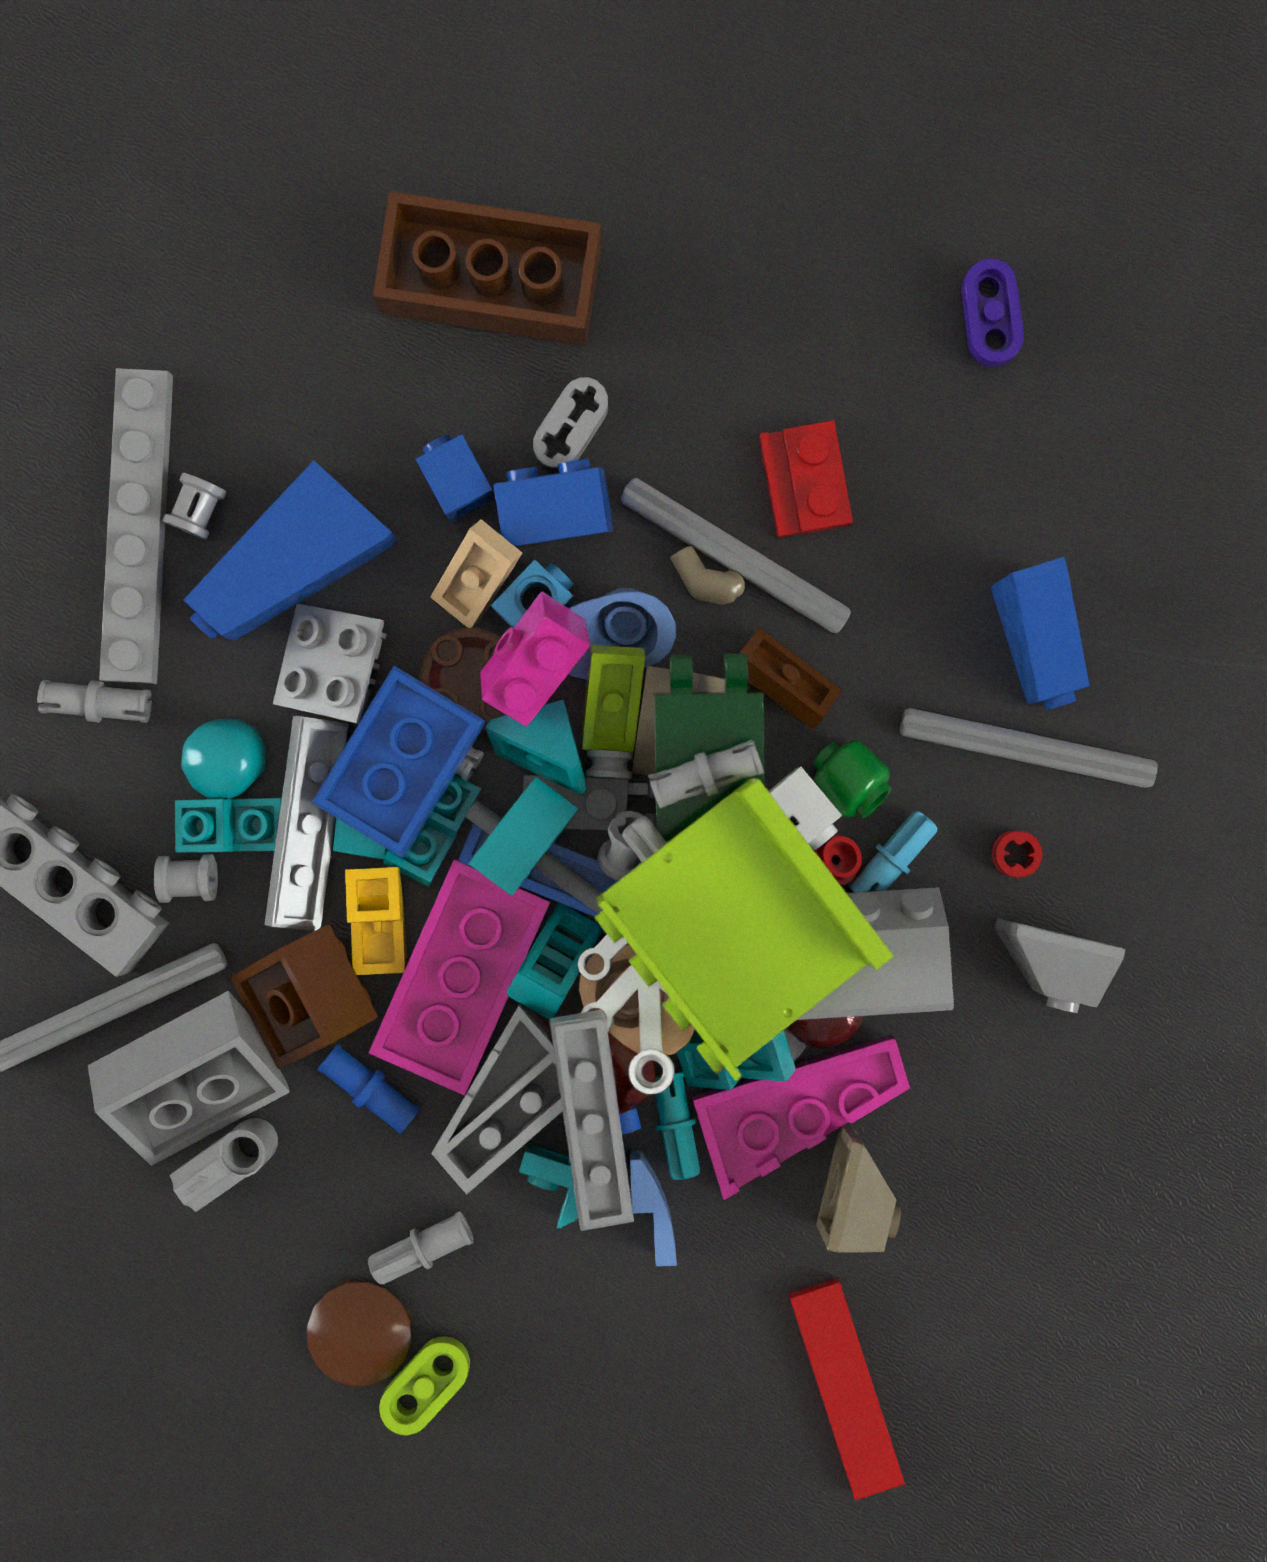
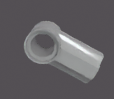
(223, 1164)

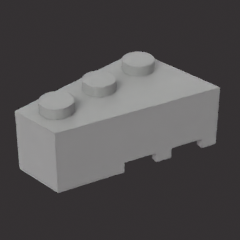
(505, 1104)

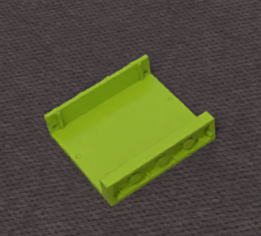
(739, 926)

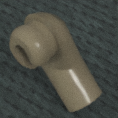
(704, 583)

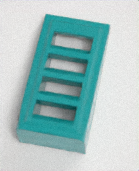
(540, 987)

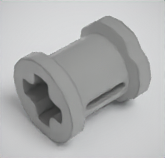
(184, 504)
(616, 855)
(185, 878)

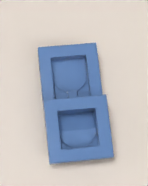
(649, 1198)

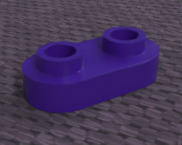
(992, 315)

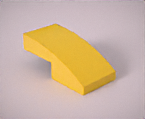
(376, 920)

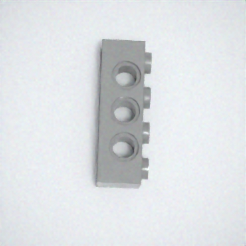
(74, 914)

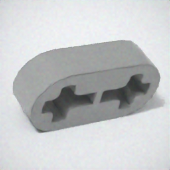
(560, 417)

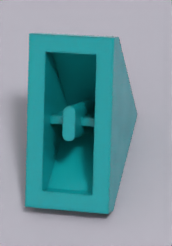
(542, 747)

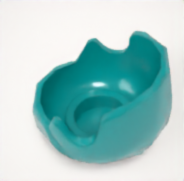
(223, 758)

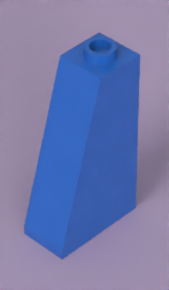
(289, 554)

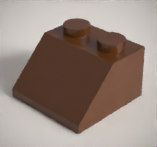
(304, 996)

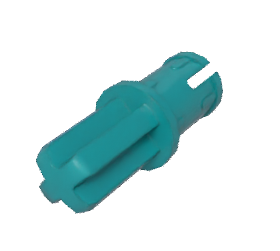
(677, 1129)

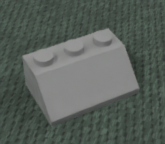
(920, 972)
(186, 1079)

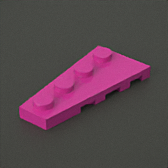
(770, 1121)

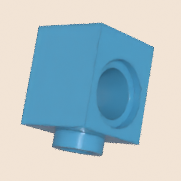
(510, 602)

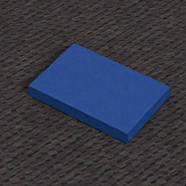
(399, 762)

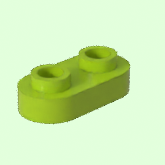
(426, 1383)

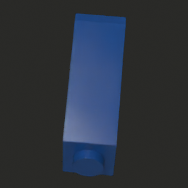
(1043, 632)

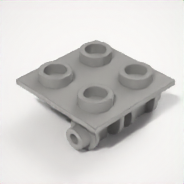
(329, 663)

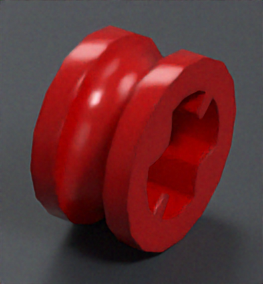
(1014, 869)

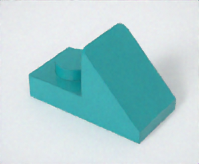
(548, 1170)

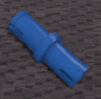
(368, 1089)

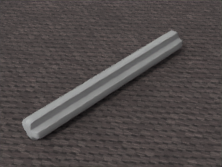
(735, 555)
(1028, 748)
(111, 1005)

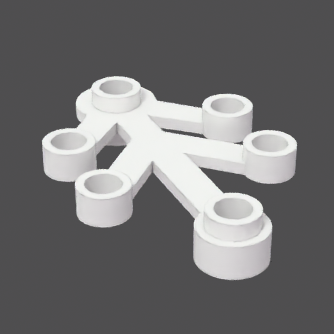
(649, 1013)

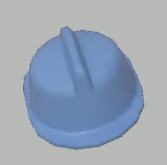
(626, 620)

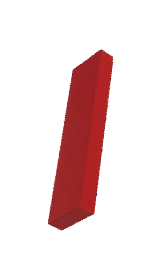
(846, 1389)

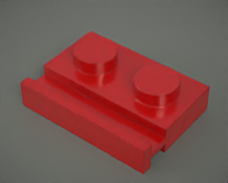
(805, 479)

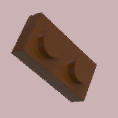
(788, 679)

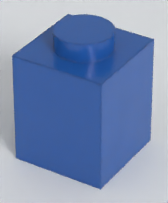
(455, 476)

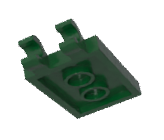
(703, 723)

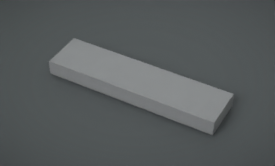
(303, 828)
(591, 1119)

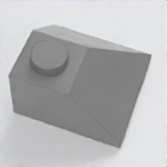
(1060, 964)

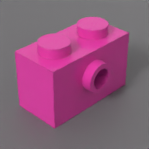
(534, 659)

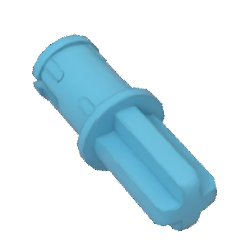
(895, 854)

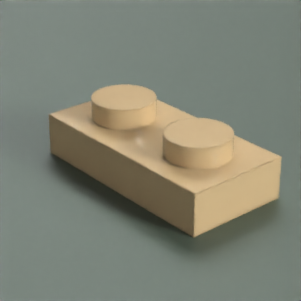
(476, 574)

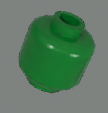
(852, 778)

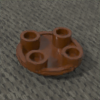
(455, 667)
(359, 1333)

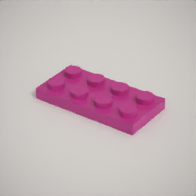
(458, 978)

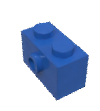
(553, 505)

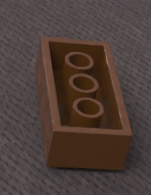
(487, 268)

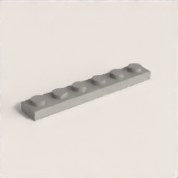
(136, 526)

